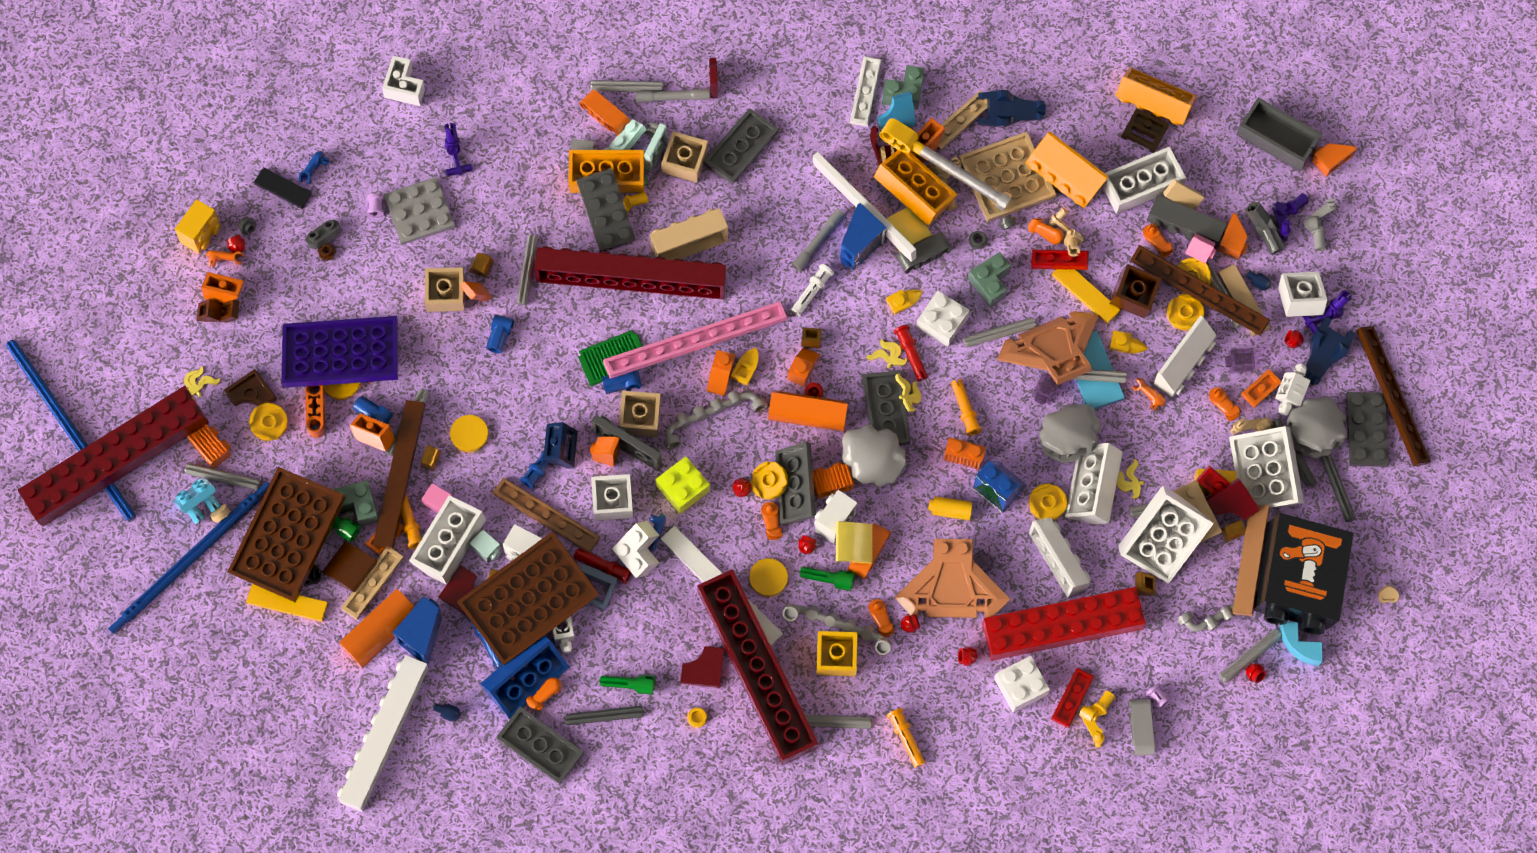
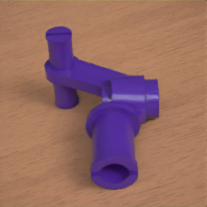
(453, 148)
(1282, 211)
(1334, 311)

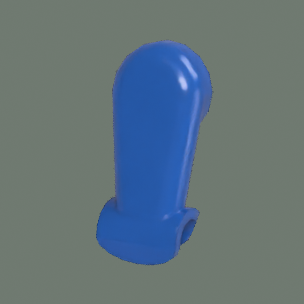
(317, 159)
(658, 526)

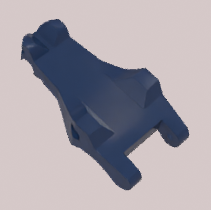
(1007, 109)
(1325, 349)

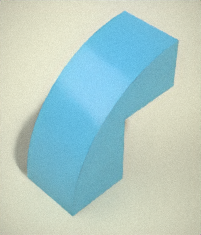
(1304, 651)

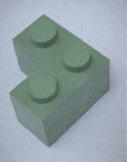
(912, 82)
(987, 278)
(361, 500)

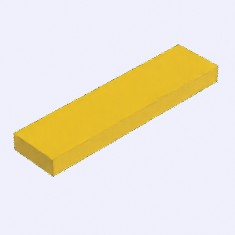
(1086, 293)
(304, 606)

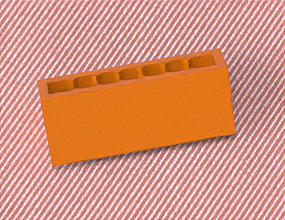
(808, 410)
(376, 629)

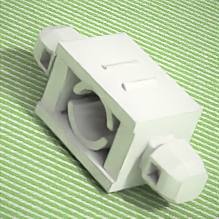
(1292, 389)
(564, 638)

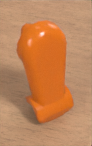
(1051, 234)
(1154, 236)
(220, 255)
(1156, 398)
(1220, 399)
(771, 518)
(879, 613)
(549, 688)

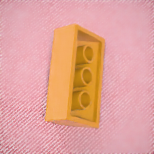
(1156, 96)
(626, 165)
(1066, 169)
(915, 186)

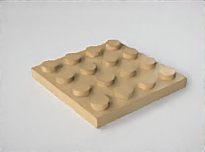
(1005, 169)

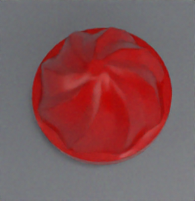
(236, 244)
(1294, 339)
(814, 389)
(741, 487)
(807, 544)
(910, 623)
(967, 656)
(1256, 672)

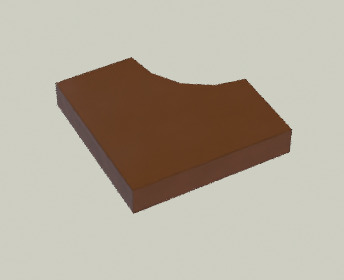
(250, 390)

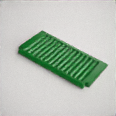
(593, 356)

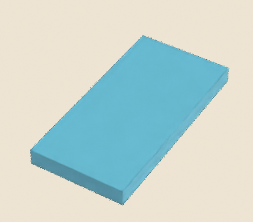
(1098, 392)

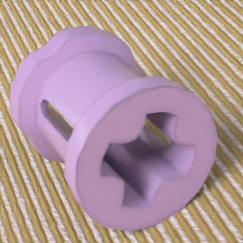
(375, 205)
(1164, 699)

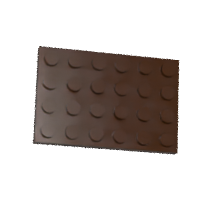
(286, 534)
(528, 598)

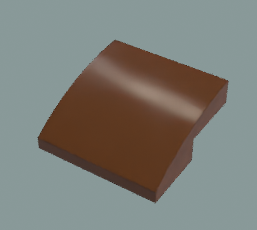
(349, 566)

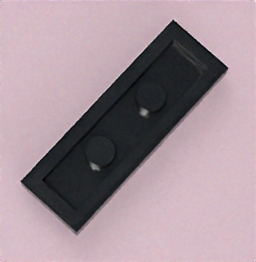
(282, 188)

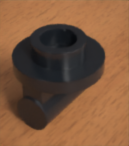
(314, 576)

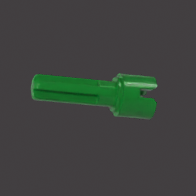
(346, 528)
(841, 579)
(642, 684)

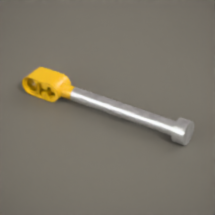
(906, 139)

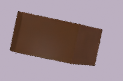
(217, 312)

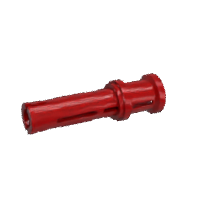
(908, 344)
(610, 568)

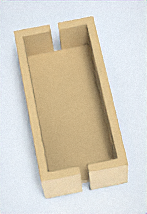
(690, 236)

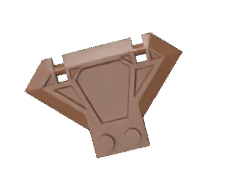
(1054, 347)
(952, 584)

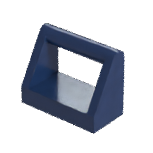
(555, 444)

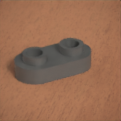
(323, 234)

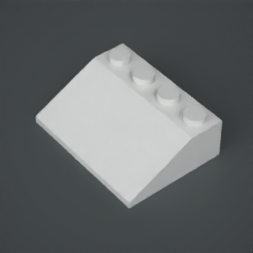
(1268, 466)
(1165, 535)

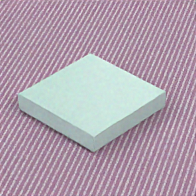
(655, 147)

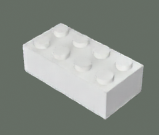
(1142, 180)

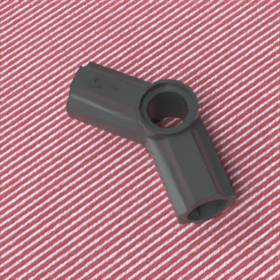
(1266, 227)

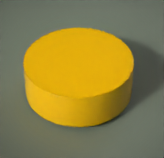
(697, 717)

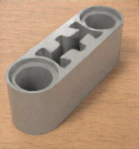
(1141, 727)

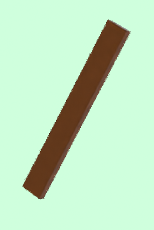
(1200, 290)
(1393, 396)
(399, 474)

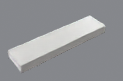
(865, 91)

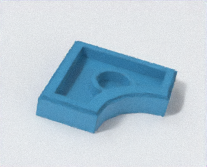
(901, 110)

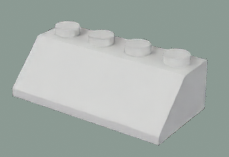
(1185, 358)
(1094, 485)
(448, 539)
(1059, 556)

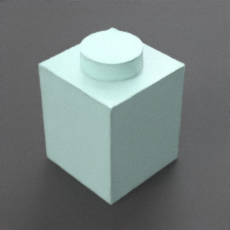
(485, 546)

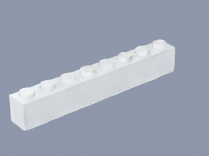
(383, 733)

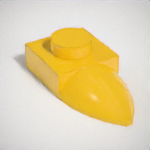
(903, 300)
(1125, 343)
(746, 367)

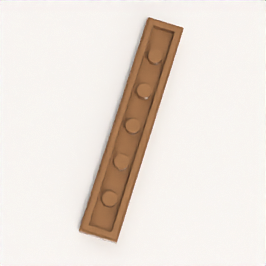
(546, 515)
(1251, 562)

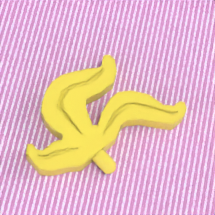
(893, 359)
(191, 384)
(909, 400)
(1127, 486)

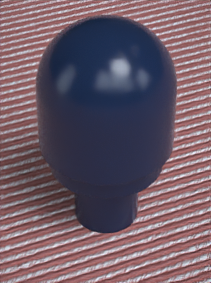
(1259, 280)
(448, 711)

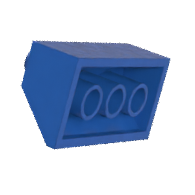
(524, 675)

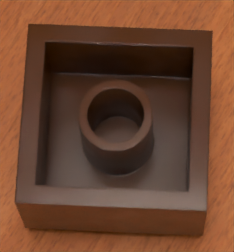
(1135, 291)

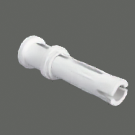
(818, 283)

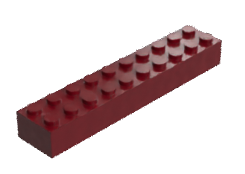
(630, 273)
(113, 456)
(757, 667)

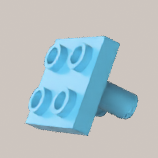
(200, 491)

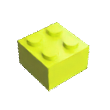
(682, 485)

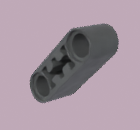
(926, 252)

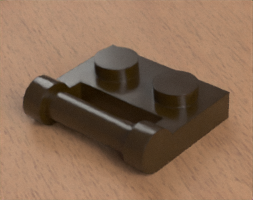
(1148, 126)

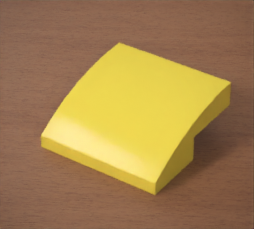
(910, 226)
(853, 542)

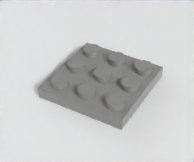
(419, 210)

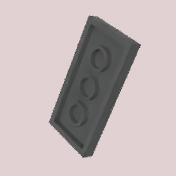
(741, 146)
(605, 209)
(884, 405)
(1367, 429)
(631, 445)
(799, 498)
(539, 745)

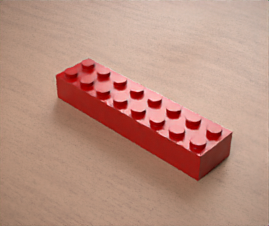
(1063, 623)

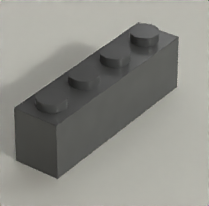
(1185, 220)

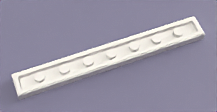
(856, 197)
(706, 570)

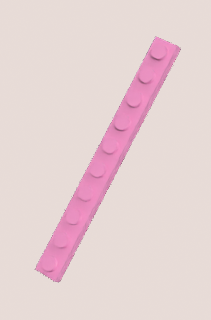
(694, 340)

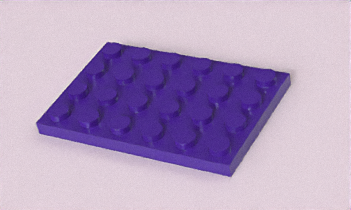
(339, 351)

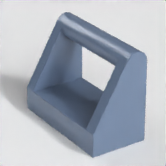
(603, 579)

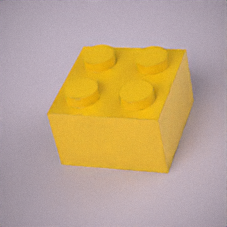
(198, 226)
(836, 653)

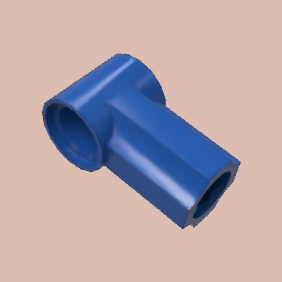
(499, 332)
(626, 381)
(367, 407)

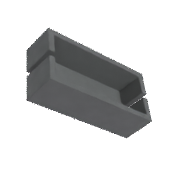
(1279, 134)

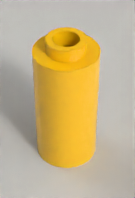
(950, 508)

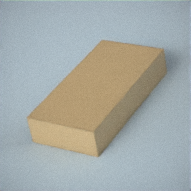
(1183, 194)

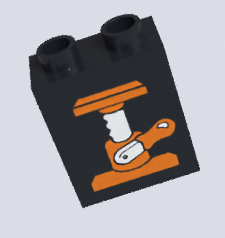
(1303, 573)

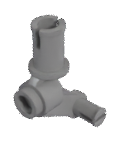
(1312, 223)

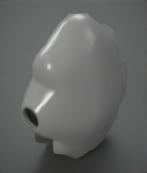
(1317, 427)
(1070, 432)
(873, 455)

